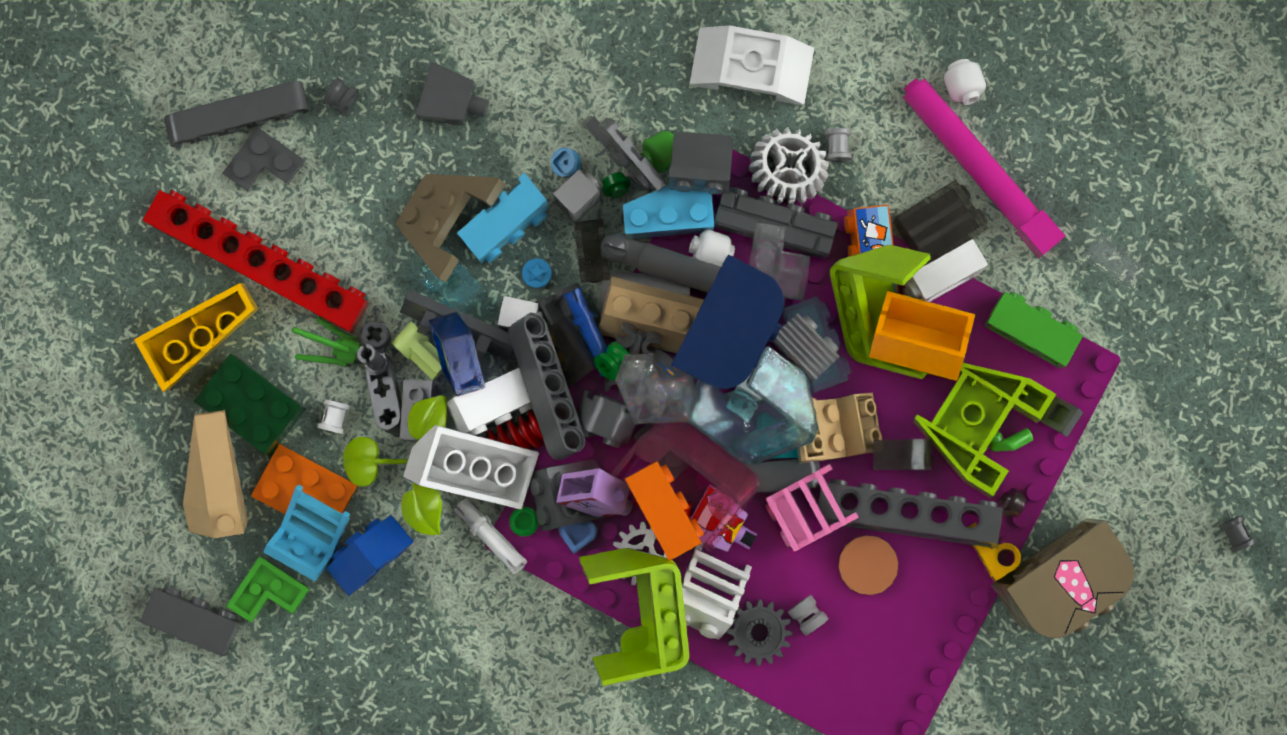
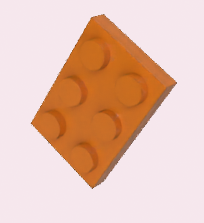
(290, 469)

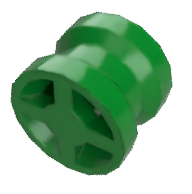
(610, 361)

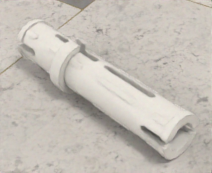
(482, 527)

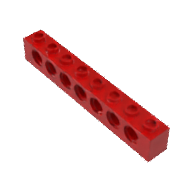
(162, 217)

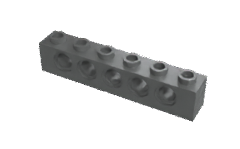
(984, 534)

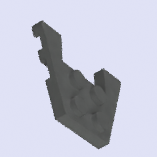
(623, 153)

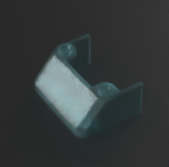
(761, 428)

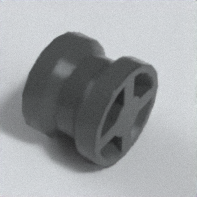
(340, 96)

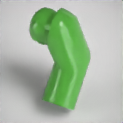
(1011, 443)

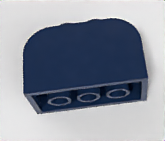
(731, 326)

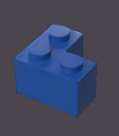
(368, 553)

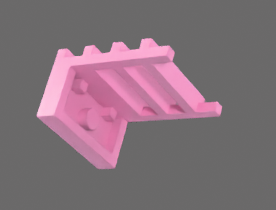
(794, 527)

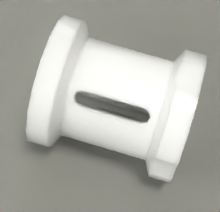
(333, 416)

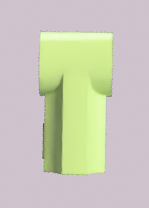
(419, 350)

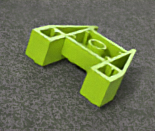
(974, 416)

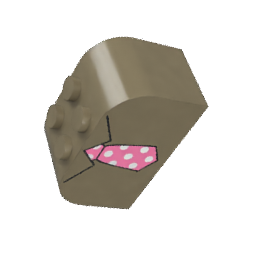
(1068, 581)

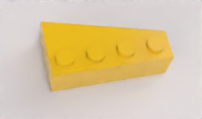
(194, 334)

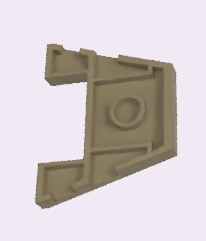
(434, 211)

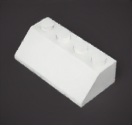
(472, 466)

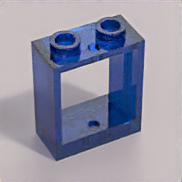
(459, 355)

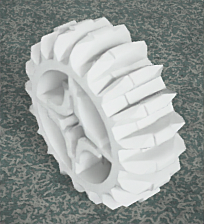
(798, 185)

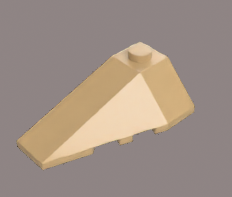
(213, 487)

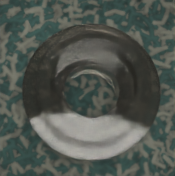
(1012, 503)

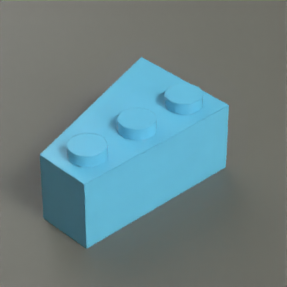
(668, 214)
(505, 220)

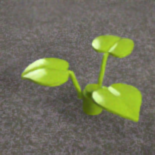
(422, 505)

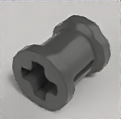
(367, 335)
(1237, 533)

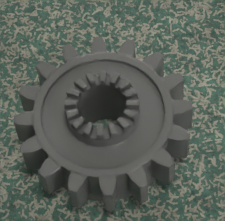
(775, 637)

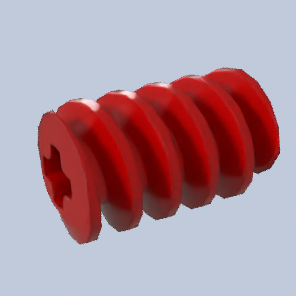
(522, 435)

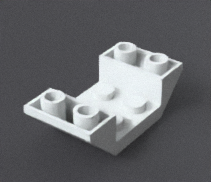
(752, 62)

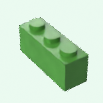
(1033, 329)

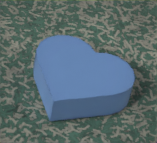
(578, 535)

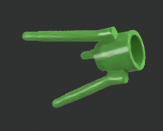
(344, 349)

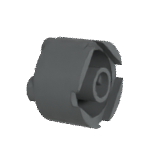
(606, 418)

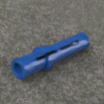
(586, 322)

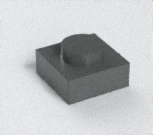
(1061, 416)

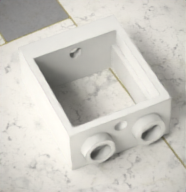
(946, 273)

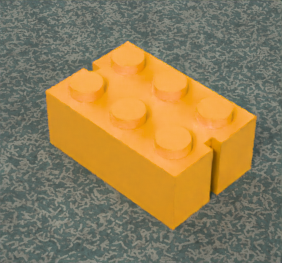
(922, 335)

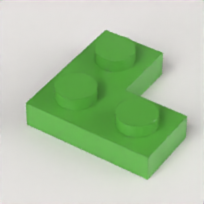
(264, 583)

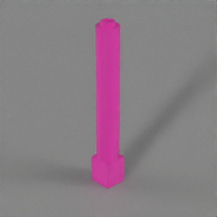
(1032, 225)

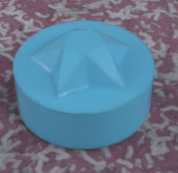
(565, 162)
(537, 273)

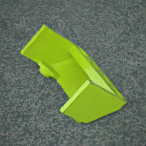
(860, 292)
(662, 639)

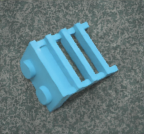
(307, 535)

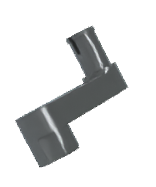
(384, 408)

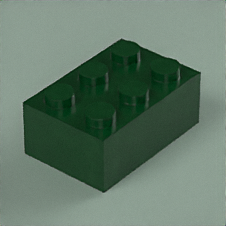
(251, 404)

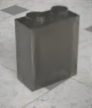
(941, 221)

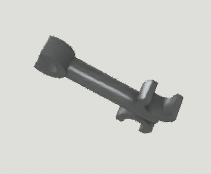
(635, 341)

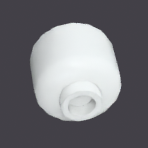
(964, 81)
(711, 247)

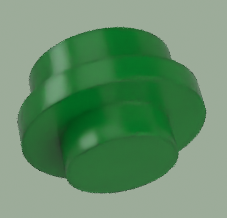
(615, 185)
(523, 521)

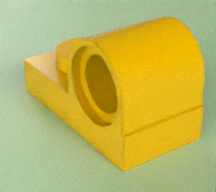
(990, 561)

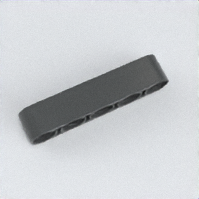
(236, 112)
(546, 386)

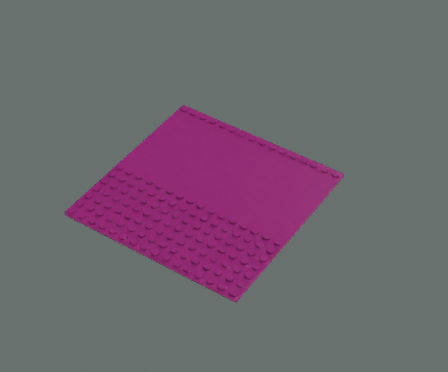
(879, 656)

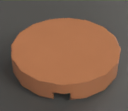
(868, 565)

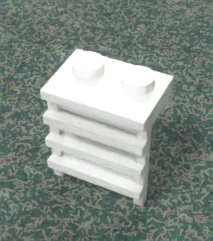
(705, 609)

